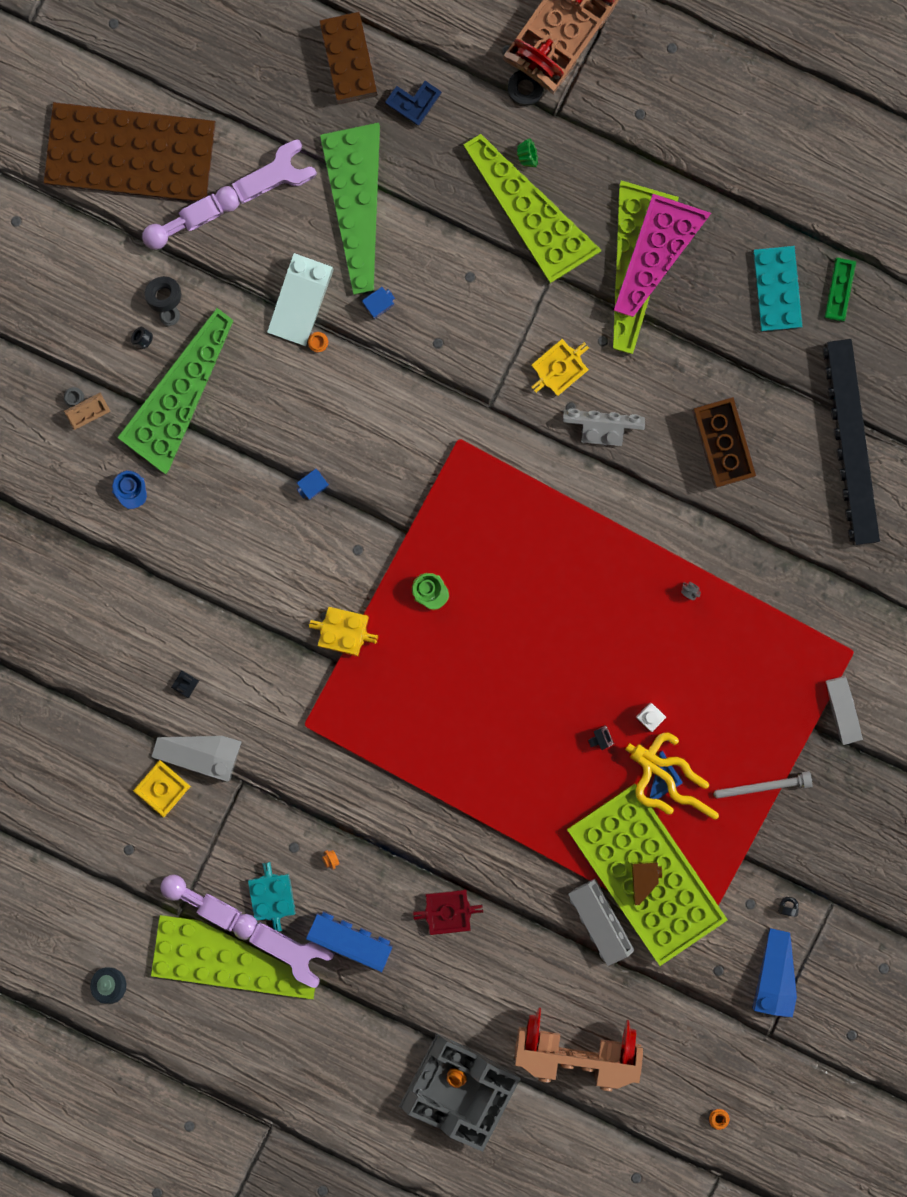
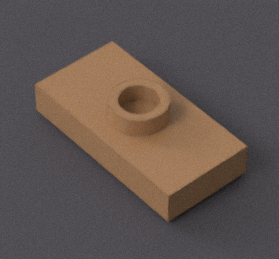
(87, 411)

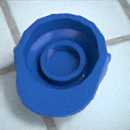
(129, 489)

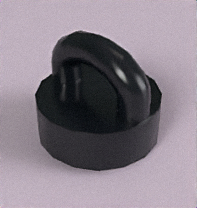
(141, 337)
(788, 910)

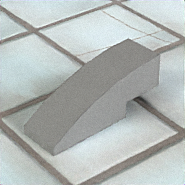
(844, 710)

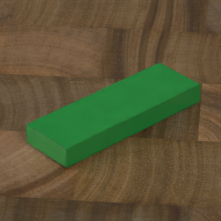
(840, 289)

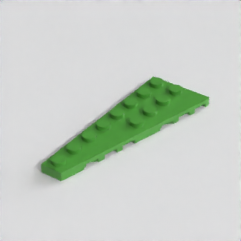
(353, 177)
(166, 414)

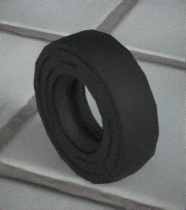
(516, 96)
(160, 283)

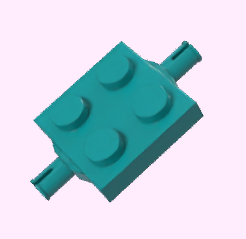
(272, 896)

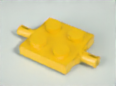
(560, 367)
(343, 631)

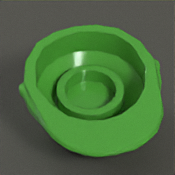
(430, 591)

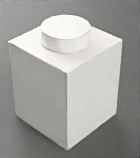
(650, 717)

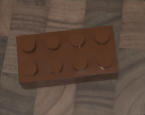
(348, 58)
(724, 442)

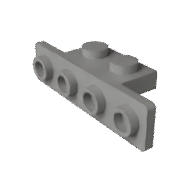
(603, 427)

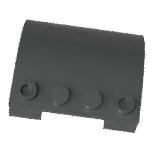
(462, 1112)

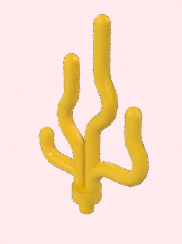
(649, 763)

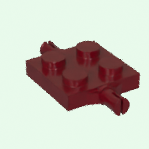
(448, 912)

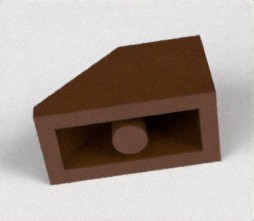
(645, 879)

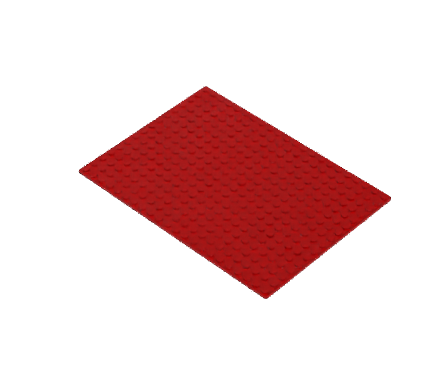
(563, 631)

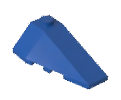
(776, 981)

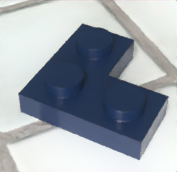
(414, 107)

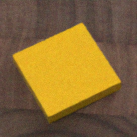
(162, 788)

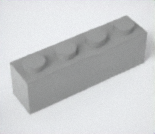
(601, 922)

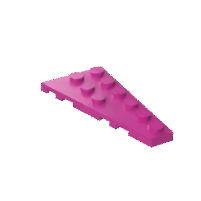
(662, 239)

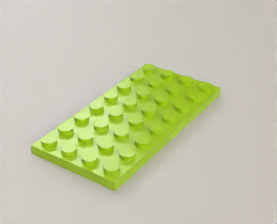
(679, 906)

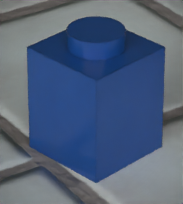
(379, 302)
(312, 485)

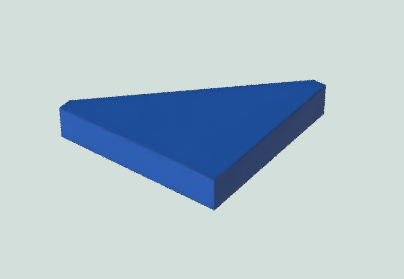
(659, 786)

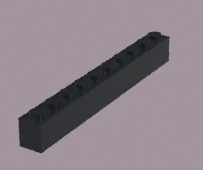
(852, 442)

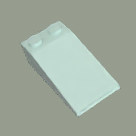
(300, 299)

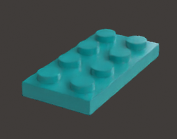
(777, 288)

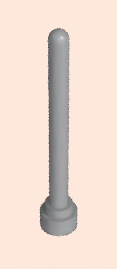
(803, 780)

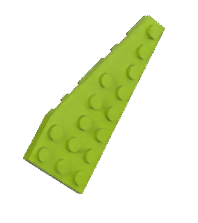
(206, 955)

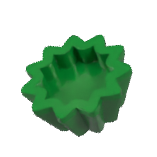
(527, 153)

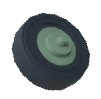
(108, 985)

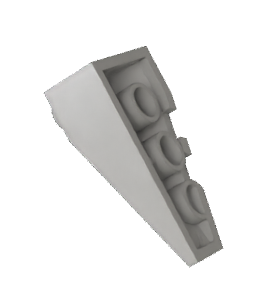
(203, 754)

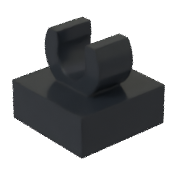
(185, 684)
(601, 738)

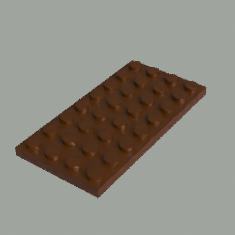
(129, 152)

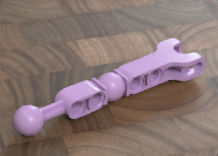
(229, 197)
(247, 928)

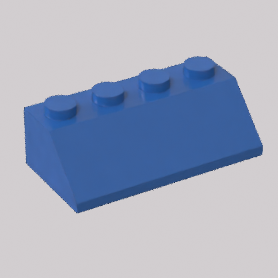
(350, 942)

